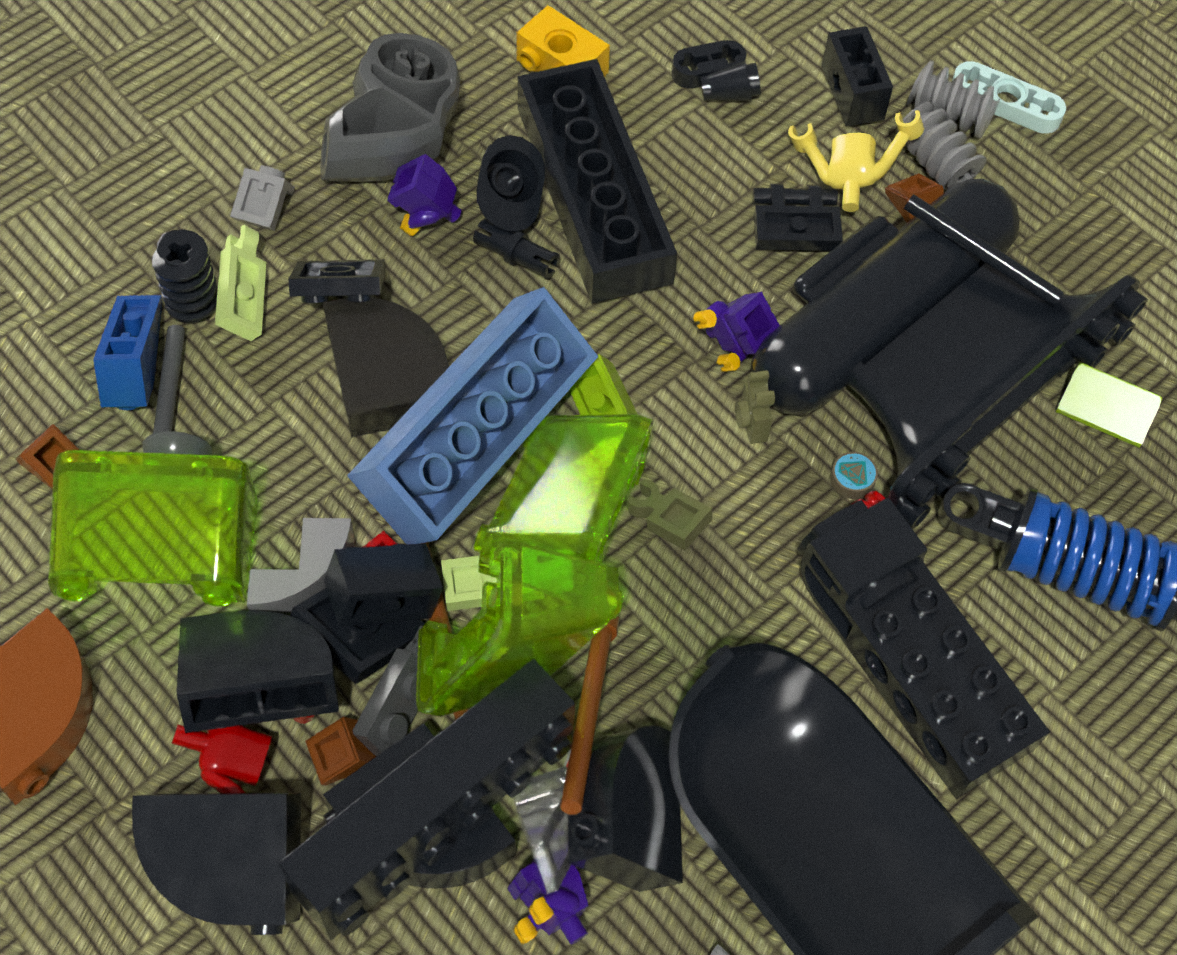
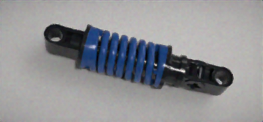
(1073, 548)

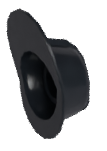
(511, 183)

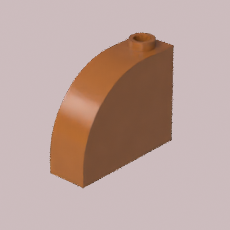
(42, 704)

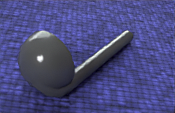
(163, 438)

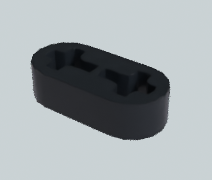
(704, 60)

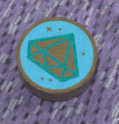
(853, 475)

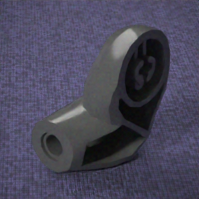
(399, 110)

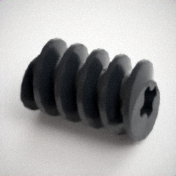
(185, 276)

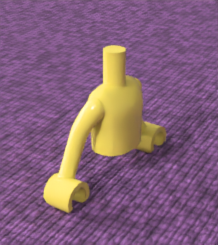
(853, 158)

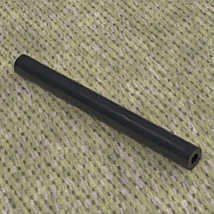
(983, 250)

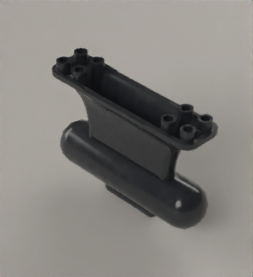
(935, 337)

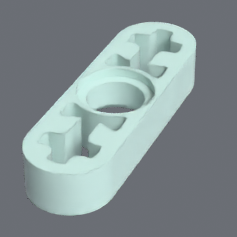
(1016, 112)

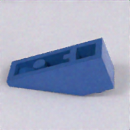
(129, 352)

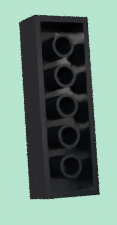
(596, 181)
(431, 800)

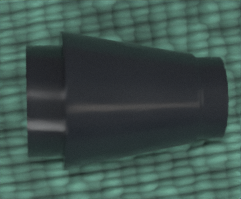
(732, 83)

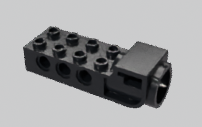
(917, 645)

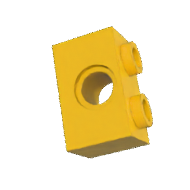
(557, 41)

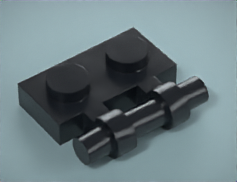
(797, 227)

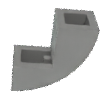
(283, 588)

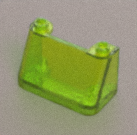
(569, 486)
(151, 523)
(537, 609)

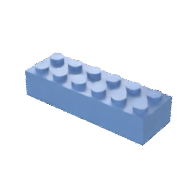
(473, 418)

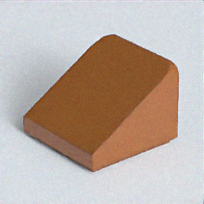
(921, 186)
(42, 454)
(337, 751)

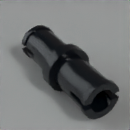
(517, 249)

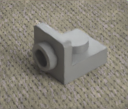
(261, 197)

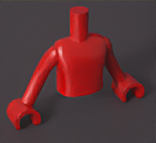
(229, 754)

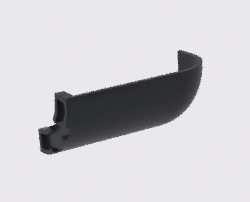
(829, 817)

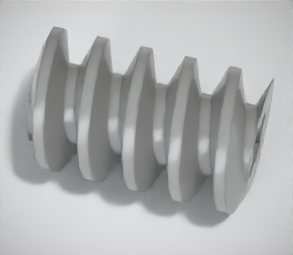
(955, 98)
(943, 149)

